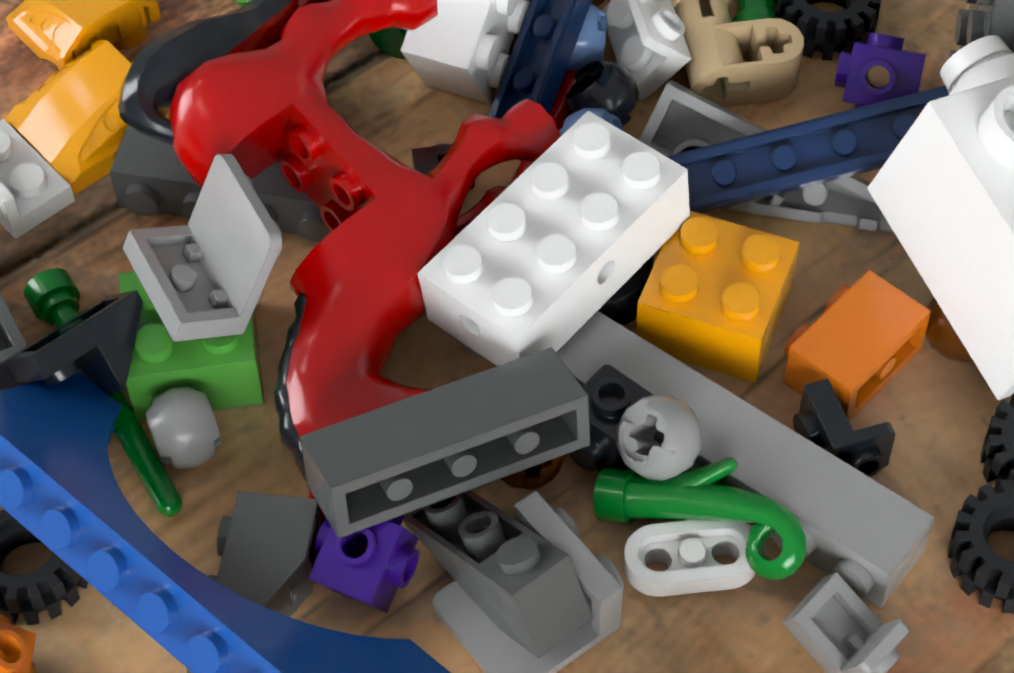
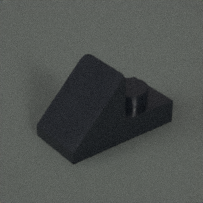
(95, 341)

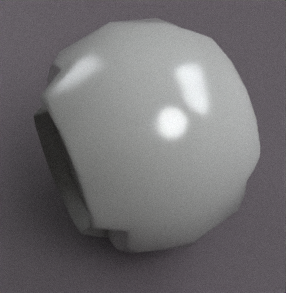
(183, 427)
(637, 433)

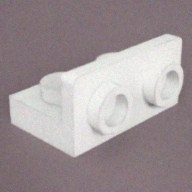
(647, 41)
(28, 185)

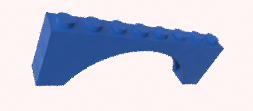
(66, 495)

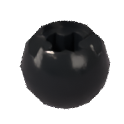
(605, 87)

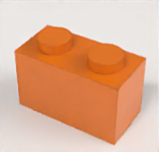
(857, 341)

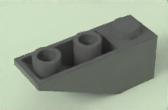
(269, 549)
(505, 569)

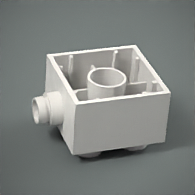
(954, 203)

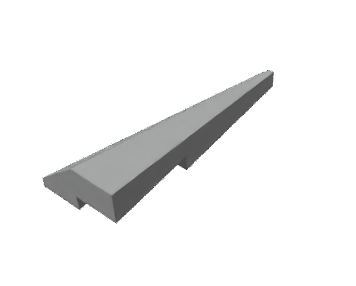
(690, 121)

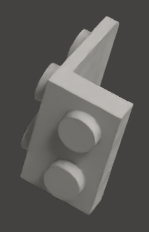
(214, 268)
(598, 579)

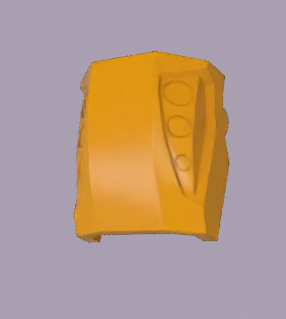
(67, 27)
(76, 116)

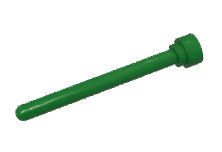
(55, 300)

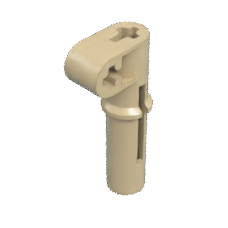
(732, 53)

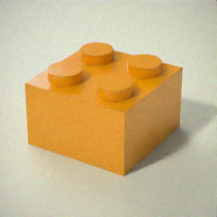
(717, 295)

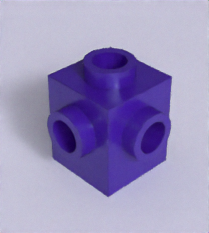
(881, 50)
(367, 562)

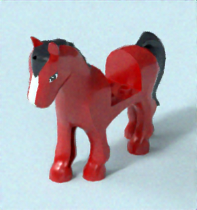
(258, 92)

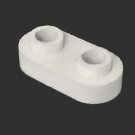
(689, 553)

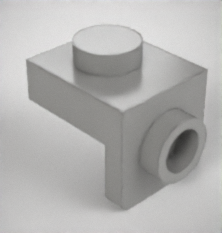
(843, 630)

